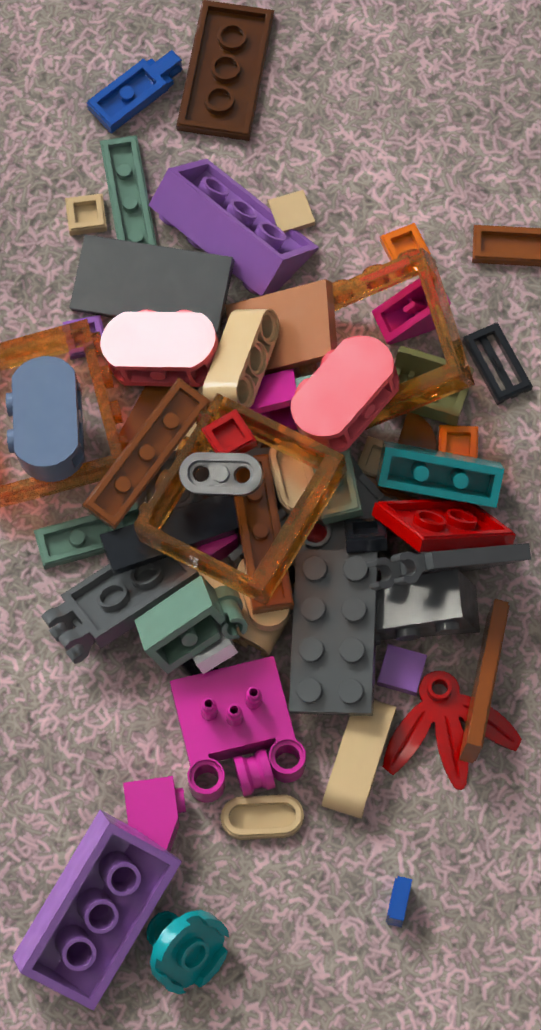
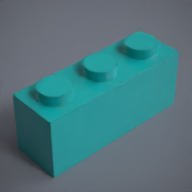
(440, 474)

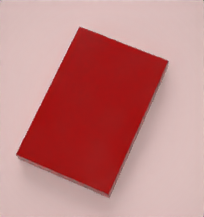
(442, 524)

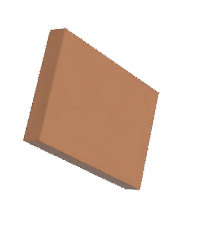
(305, 323)

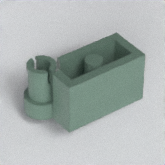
(186, 622)

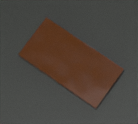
(225, 70)

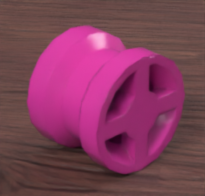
(254, 772)

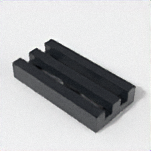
(510, 390)

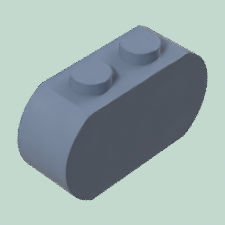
(46, 419)

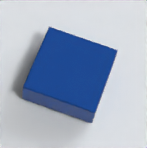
(398, 901)

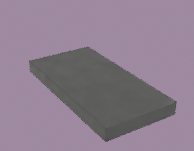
(138, 276)

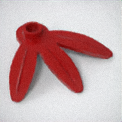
(445, 713)

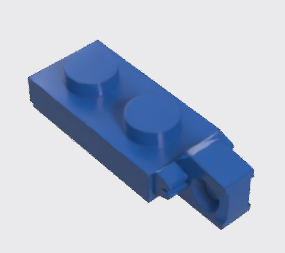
(134, 90)

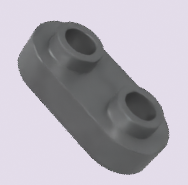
(222, 474)

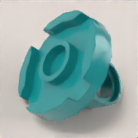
(187, 949)

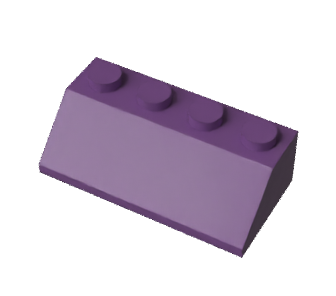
(231, 223)
(96, 910)

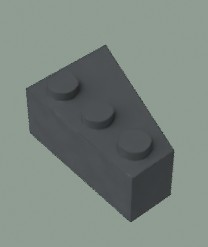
(430, 607)

